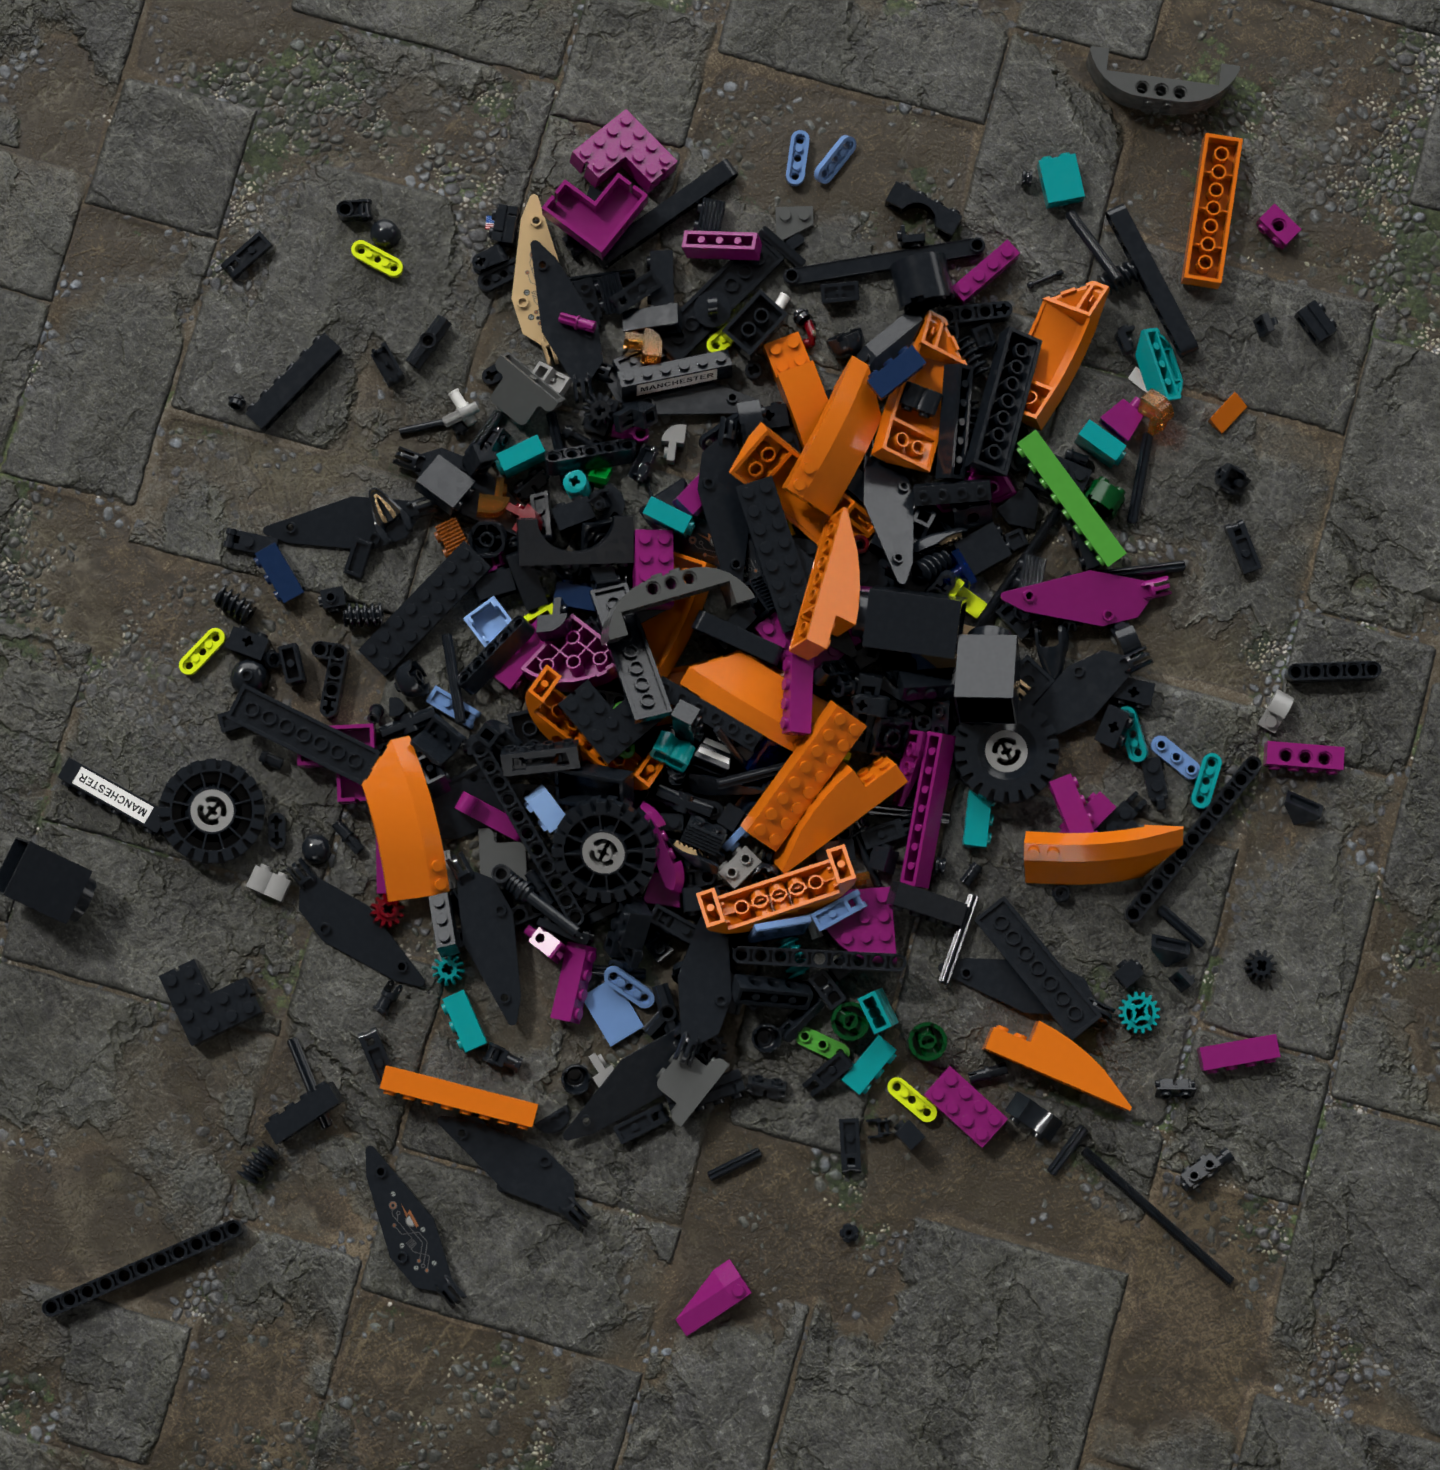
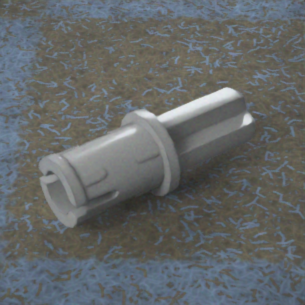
(460, 414)

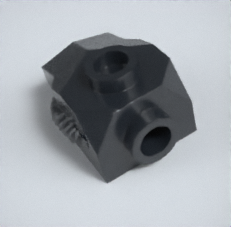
(1231, 479)

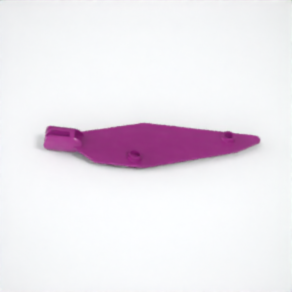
(1088, 597)

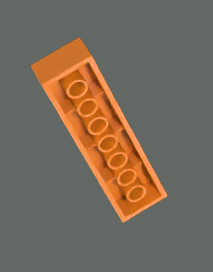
(1211, 211)
(803, 776)
(459, 1096)

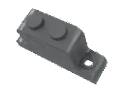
(522, 392)
(507, 853)
(688, 1084)

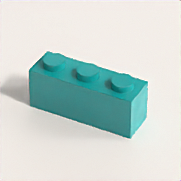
(977, 822)
(464, 1021)
(869, 1065)

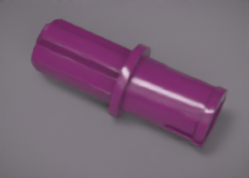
(577, 322)

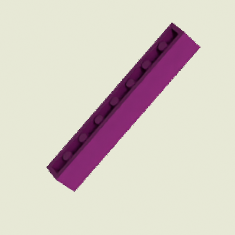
(928, 809)

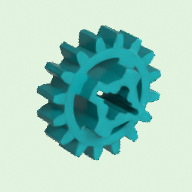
(1149, 1019)

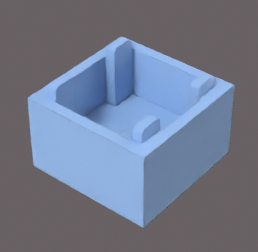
(487, 620)
(544, 807)

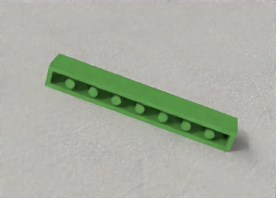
(1071, 498)

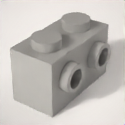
(739, 866)

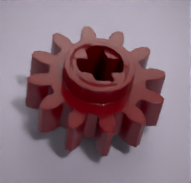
(387, 918)

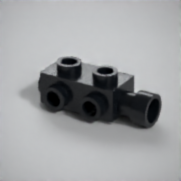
(1201, 1170)

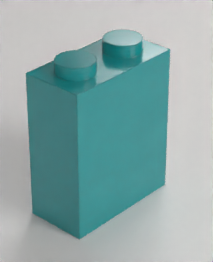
(1060, 180)
(1101, 444)
(520, 457)
(669, 517)
(878, 1010)

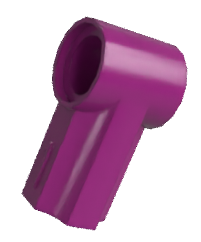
(630, 433)

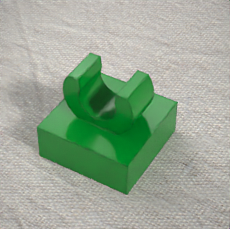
(600, 476)

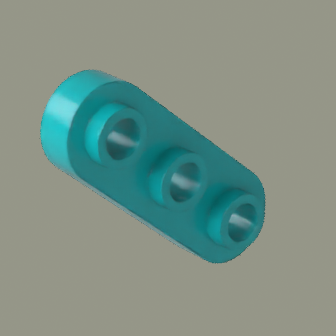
(1138, 741)
(1211, 774)

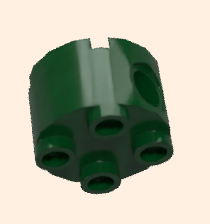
(1105, 498)
(849, 1021)
(927, 1041)

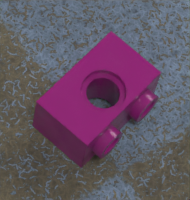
(1276, 216)

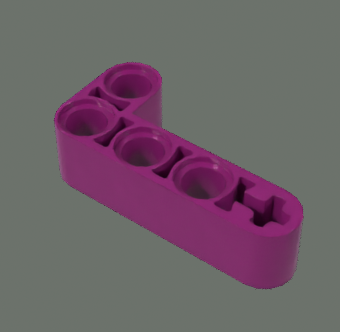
(487, 815)

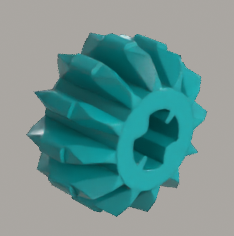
(441, 967)

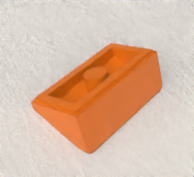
(1227, 413)

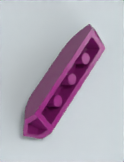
(670, 871)

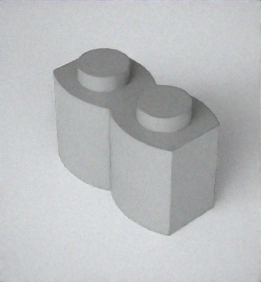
(269, 883)

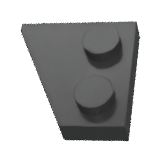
(793, 220)

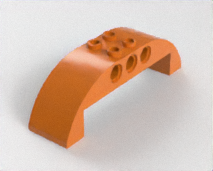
(542, 705)
(780, 896)

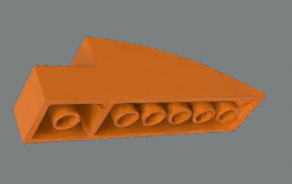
(797, 383)
(831, 591)
(837, 806)
(1056, 1058)

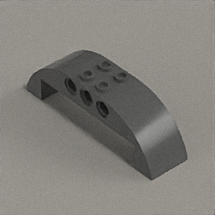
(1157, 93)
(697, 581)

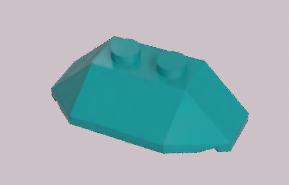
(1158, 364)

